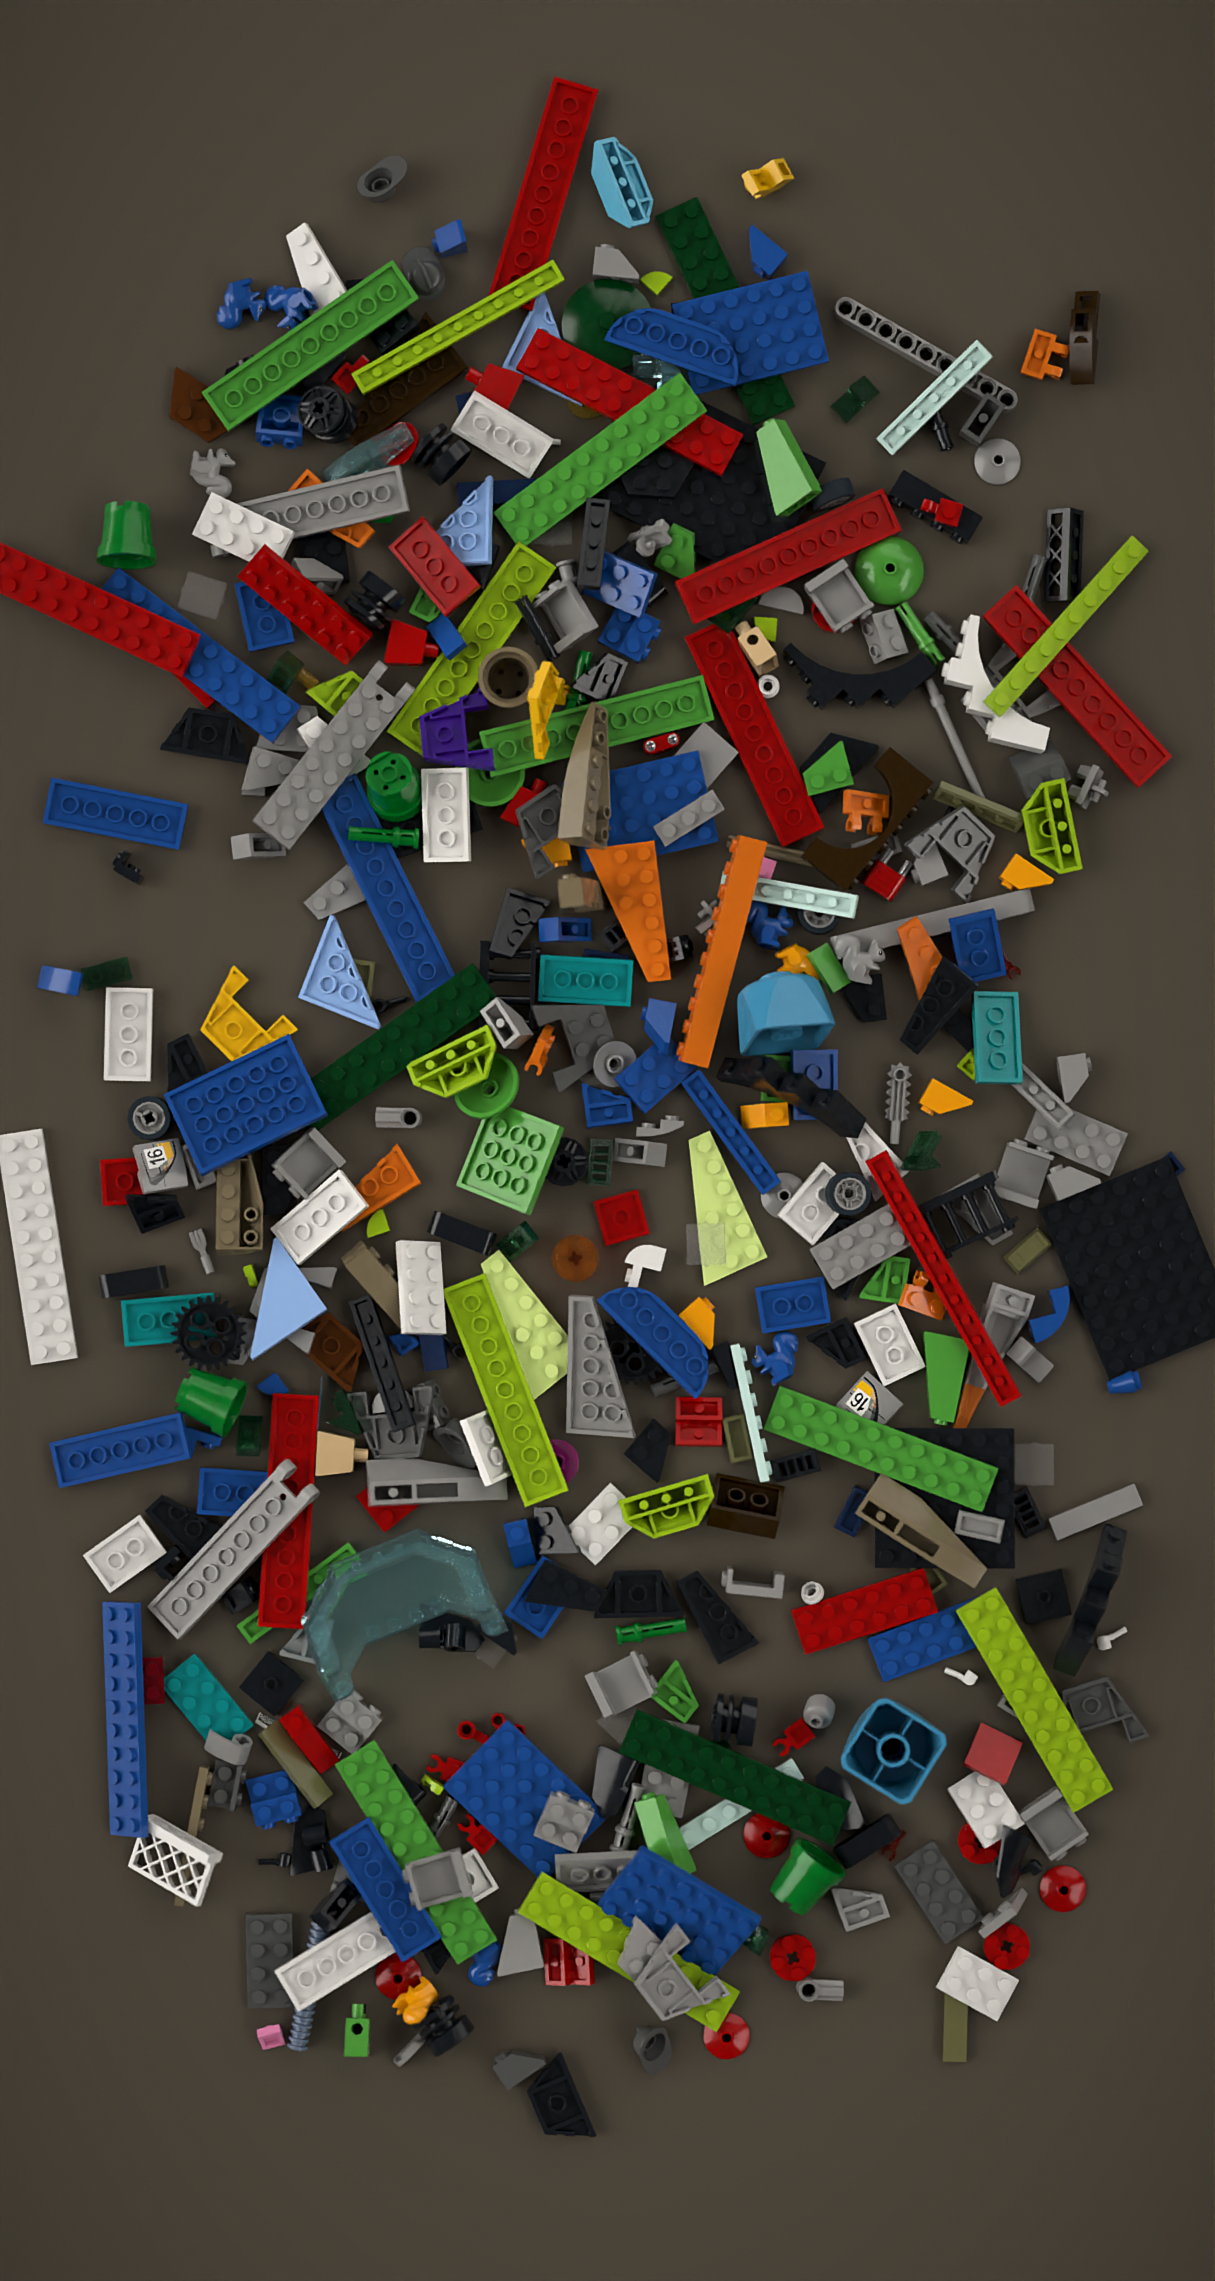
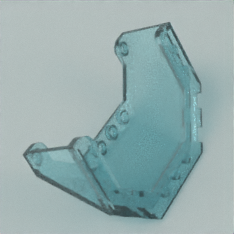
(390, 1592)

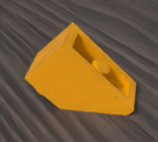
(557, 852)
(1023, 875)
(941, 1099)
(764, 1115)
(700, 1320)

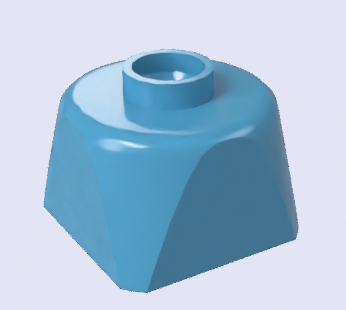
(782, 1014)
(896, 1774)

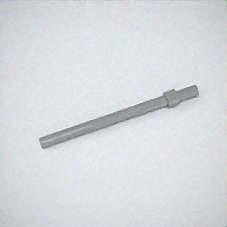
(937, 701)

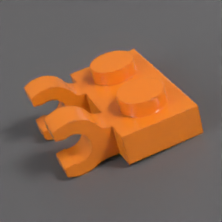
(1039, 353)
(866, 805)
(541, 1049)
(920, 1300)

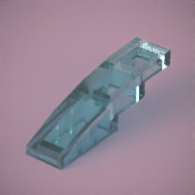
(373, 452)

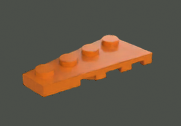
(354, 534)
(920, 953)
(385, 1183)

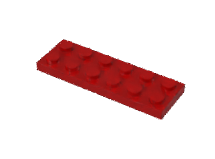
(305, 604)
(864, 1610)

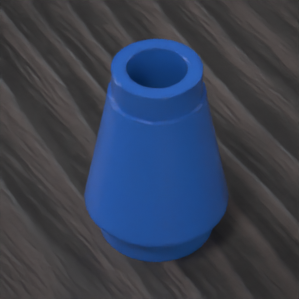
(1125, 1383)

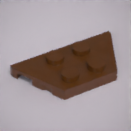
(191, 408)
(335, 1349)

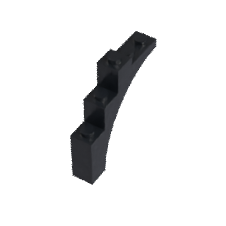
(858, 688)
(797, 1089)
(1093, 1601)

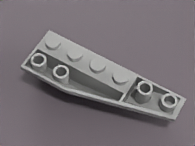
(426, 1482)

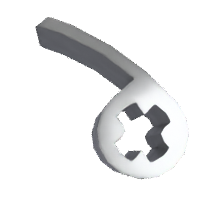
(1030, 1359)
(231, 1751)

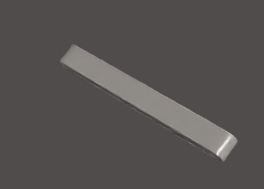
(918, 345)
(937, 922)

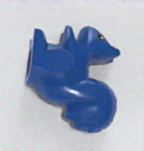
(239, 298)
(293, 301)
(767, 929)
(782, 1361)
(481, 1970)

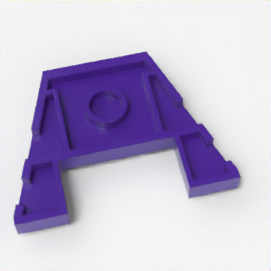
(446, 737)

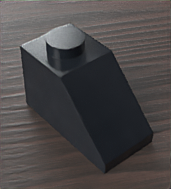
(335, 1905)

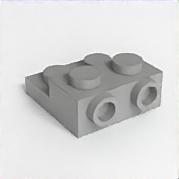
(351, 1722)
(564, 1821)

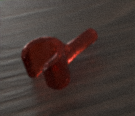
(1009, 966)
(894, 1845)

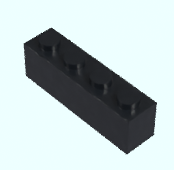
(910, 493)

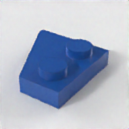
(605, 1108)

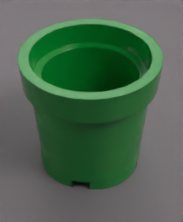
(127, 537)
(403, 797)
(212, 1400)
(806, 1876)

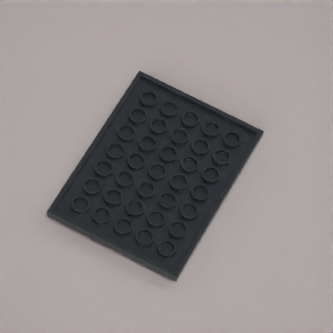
(721, 511)
(1136, 1266)

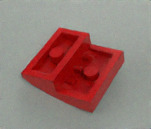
(698, 1422)
(566, 1964)

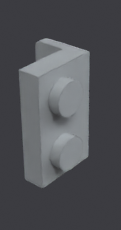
(883, 636)

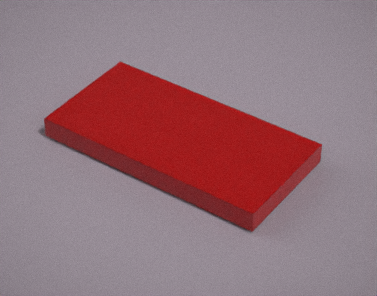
(434, 566)

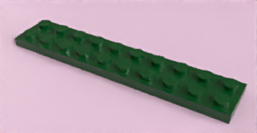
(709, 273)
(401, 1042)
(734, 1777)

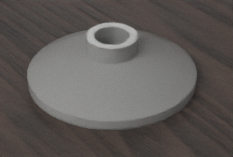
(997, 473)
(623, 1057)
(771, 1200)

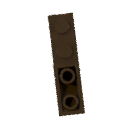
(1083, 339)

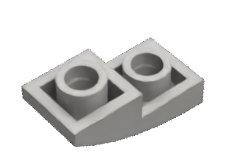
(668, 1125)

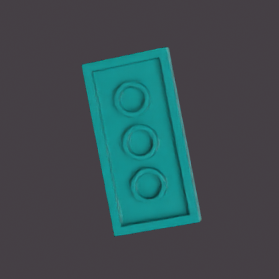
(585, 980)
(996, 1037)
(151, 1319)
(205, 1700)

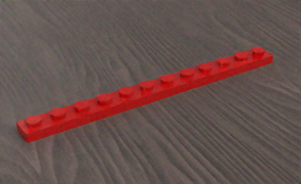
(943, 1278)

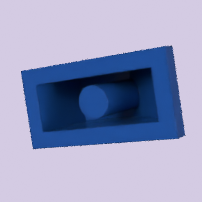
(450, 239)
(765, 254)
(565, 929)
(659, 1022)
(520, 1542)

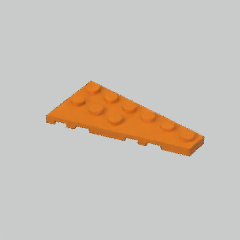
(634, 890)

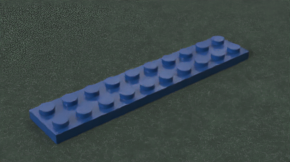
(217, 669)
(387, 892)
(125, 1718)

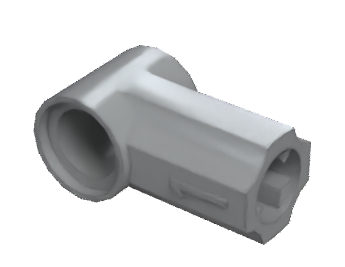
(395, 1117)
(823, 1989)

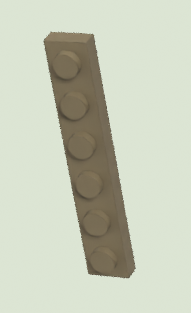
(196, 1823)

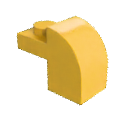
(767, 178)

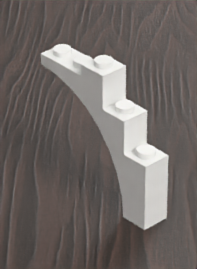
(968, 673)

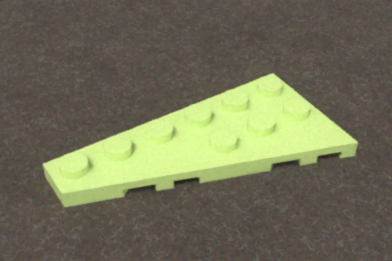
(720, 1203)
(532, 1329)

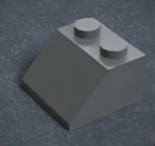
(1036, 768)

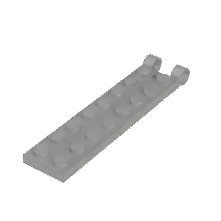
(333, 504)
(330, 759)
(230, 1552)

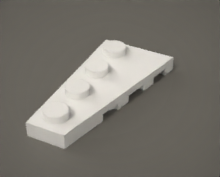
(314, 267)

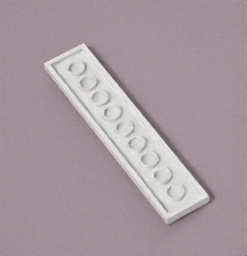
(37, 1247)
(357, 1947)

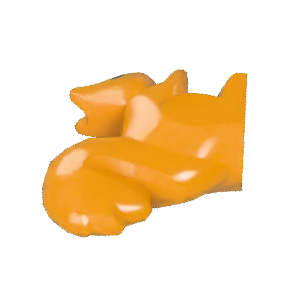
(796, 961)
(416, 2001)

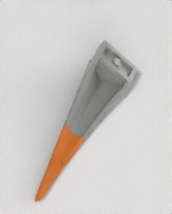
(1003, 1319)

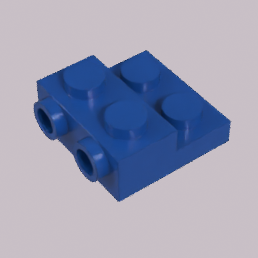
(280, 423)
(630, 634)
(273, 1799)

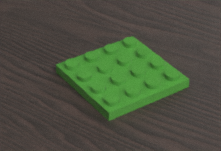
(510, 1158)

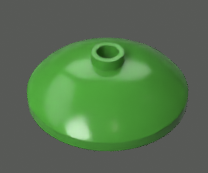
(885, 586)
(494, 790)
(478, 1101)

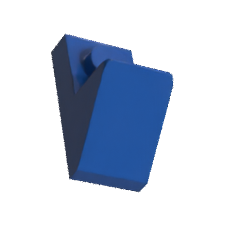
(208, 1439)

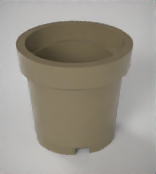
(512, 662)

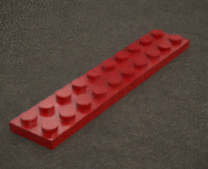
(545, 182)
(615, 393)
(788, 556)
(96, 611)
(1080, 690)
(754, 734)
(288, 1557)

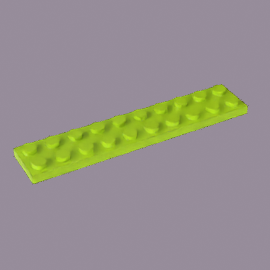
(483, 630)
(505, 1390)
(1034, 1699)
(603, 1938)

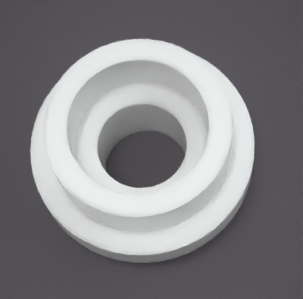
(773, 681)
(810, 1588)

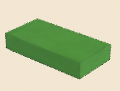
(828, 968)

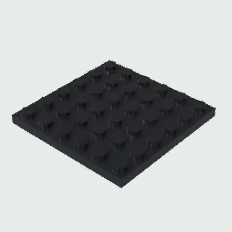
(987, 1445)

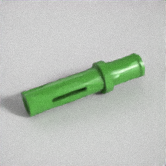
(921, 636)

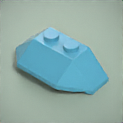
(621, 183)

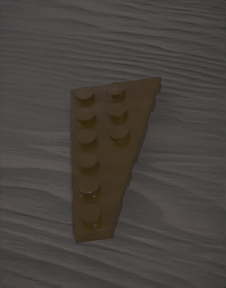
(406, 391)

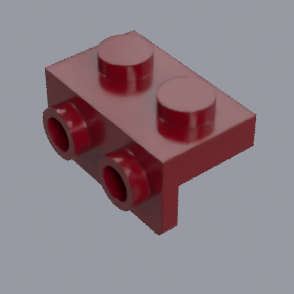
(153, 1680)

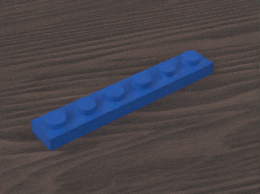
(730, 1132)

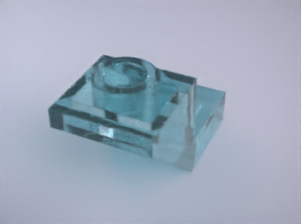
(653, 368)

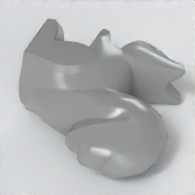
(207, 469)
(856, 962)

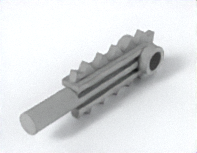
(897, 1100)

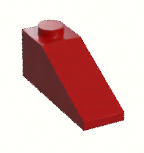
(309, 1738)

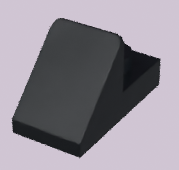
(505, 1640)

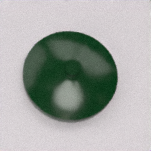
(594, 311)

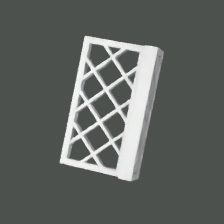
(184, 1843)

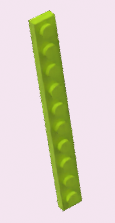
(458, 327)
(1065, 626)

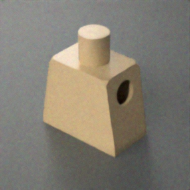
(761, 655)
(337, 1453)

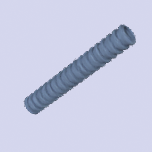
(303, 2018)

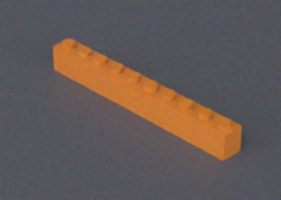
(722, 951)

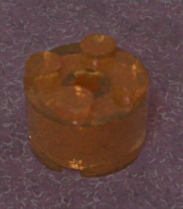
(586, 1265)

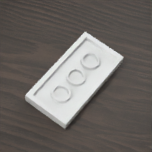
(502, 434)
(240, 529)
(446, 814)
(128, 1034)
(319, 1217)
(420, 1287)

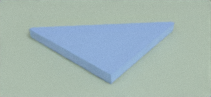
(540, 318)
(470, 527)
(335, 980)
(285, 1304)

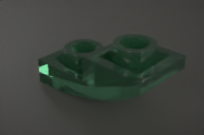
(106, 974)

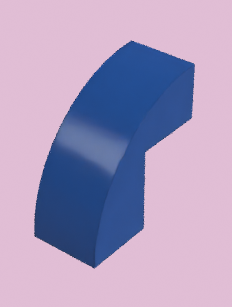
(60, 980)
(1046, 1325)

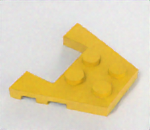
(542, 697)
(233, 1027)

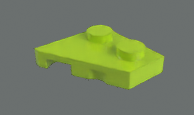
(335, 692)

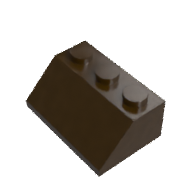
(746, 1506)

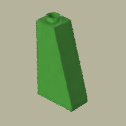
(786, 468)
(944, 1369)
(662, 1831)

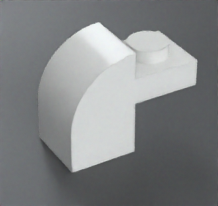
(643, 1256)

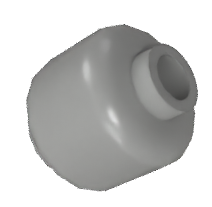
(819, 1711)

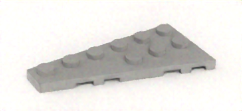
(593, 1386)

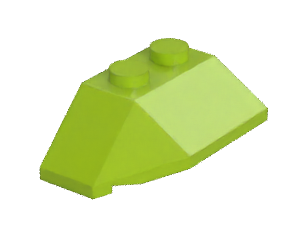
(1051, 827)
(455, 1064)
(669, 1507)

